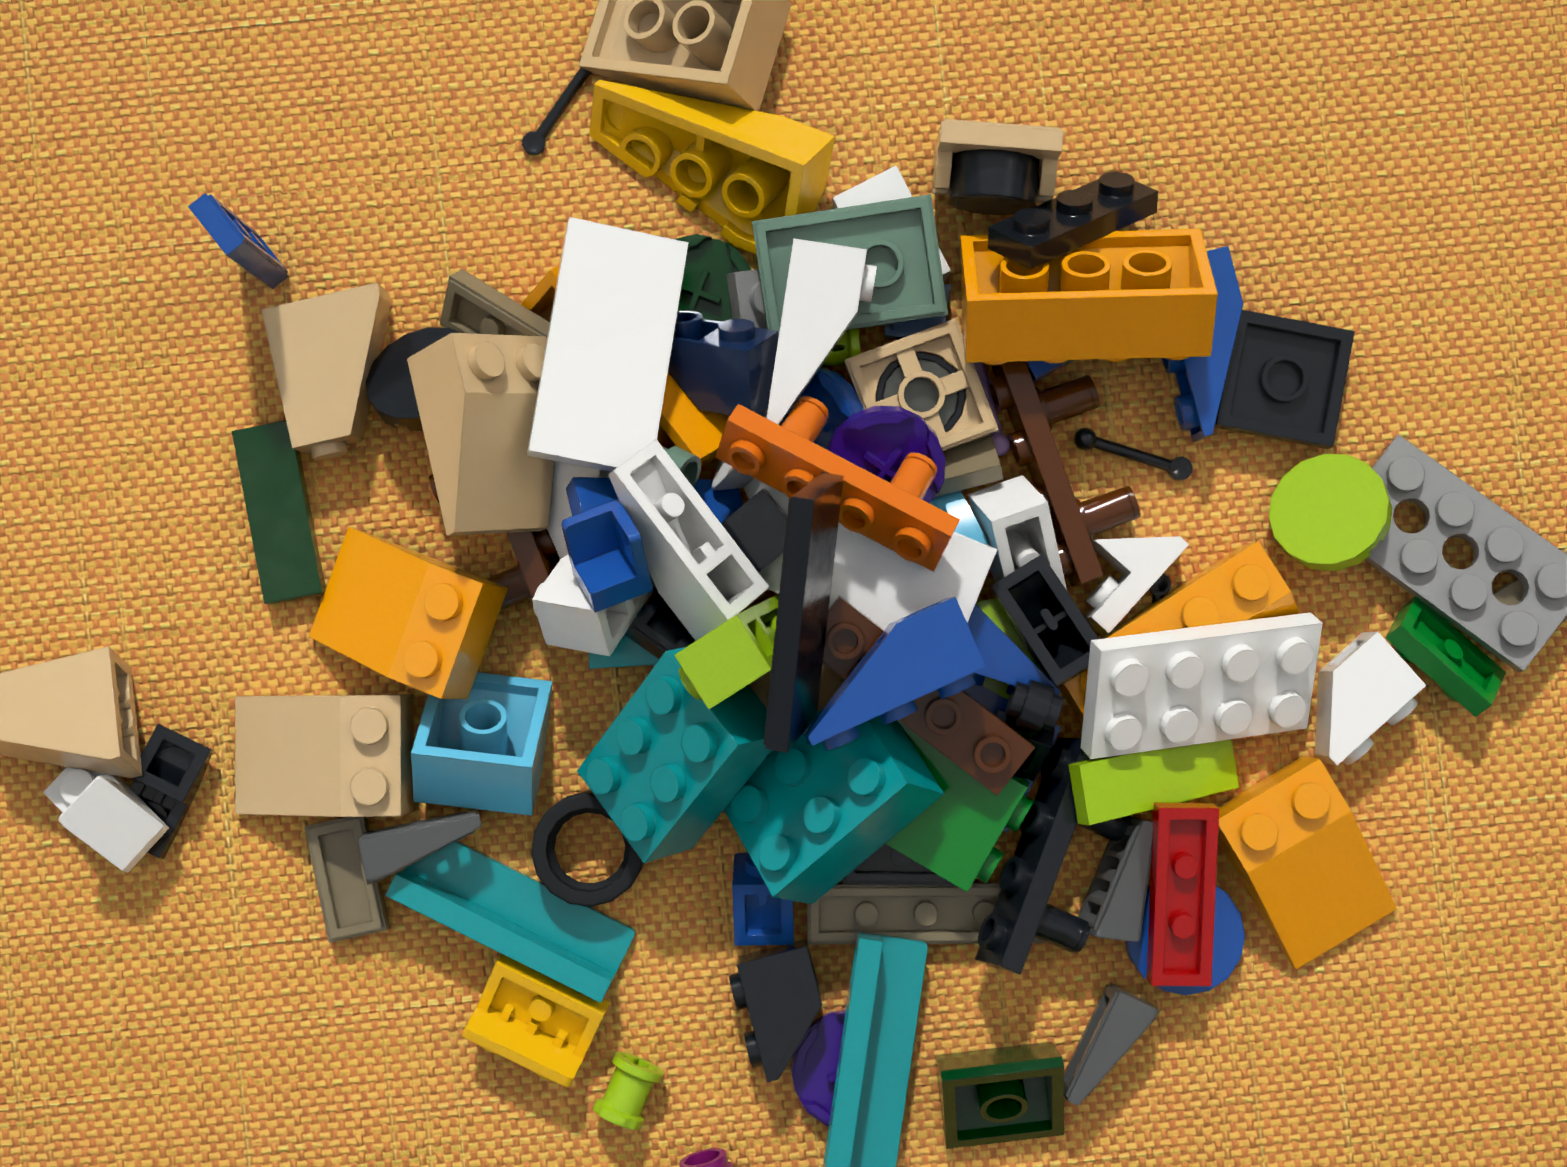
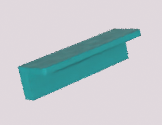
(515, 917)
(875, 1051)

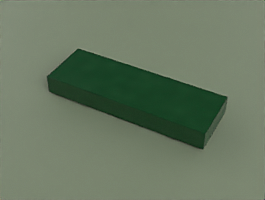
(278, 513)

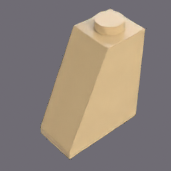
(322, 365)
(72, 714)

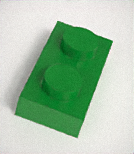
(1446, 656)

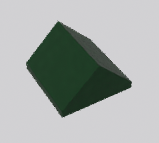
(1001, 1094)

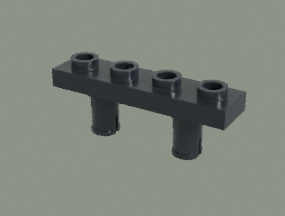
(1031, 873)

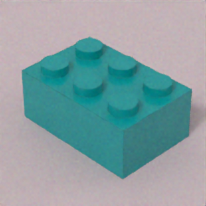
(673, 762)
(824, 812)

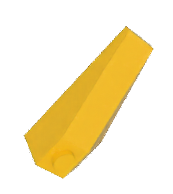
(715, 155)

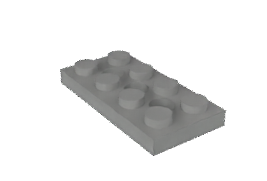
(1498, 545)

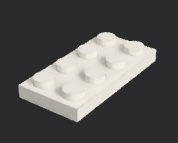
(1199, 684)

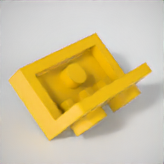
(534, 1021)

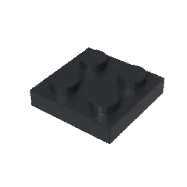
(1285, 380)

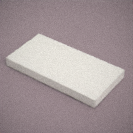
(607, 345)
(889, 586)

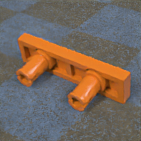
(869, 505)

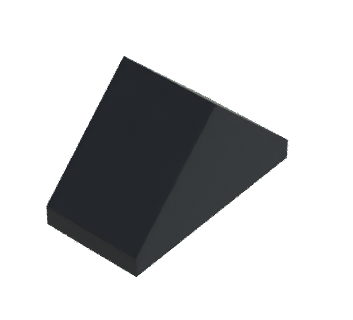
(1046, 620)

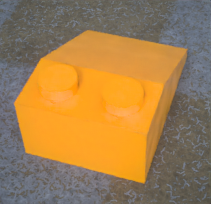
(408, 615)
(1303, 860)

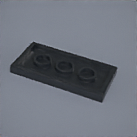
(802, 610)

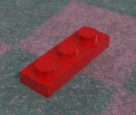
(1182, 894)

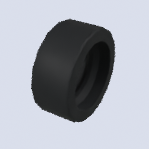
(553, 875)

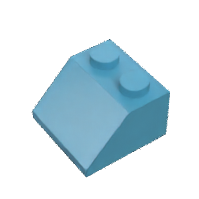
(483, 747)

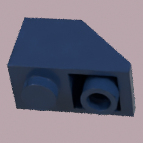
(723, 362)

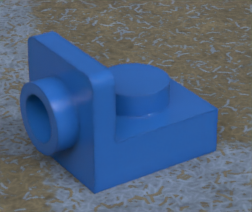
(756, 913)

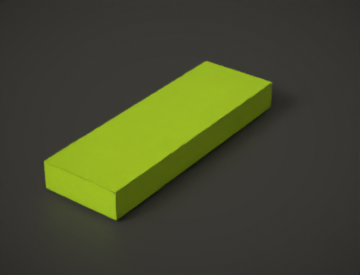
(1134, 781)

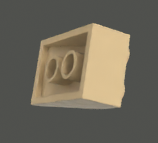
(688, 46)
(477, 423)
(324, 755)

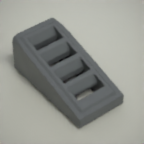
(399, 846)
(1120, 884)
(1111, 1031)

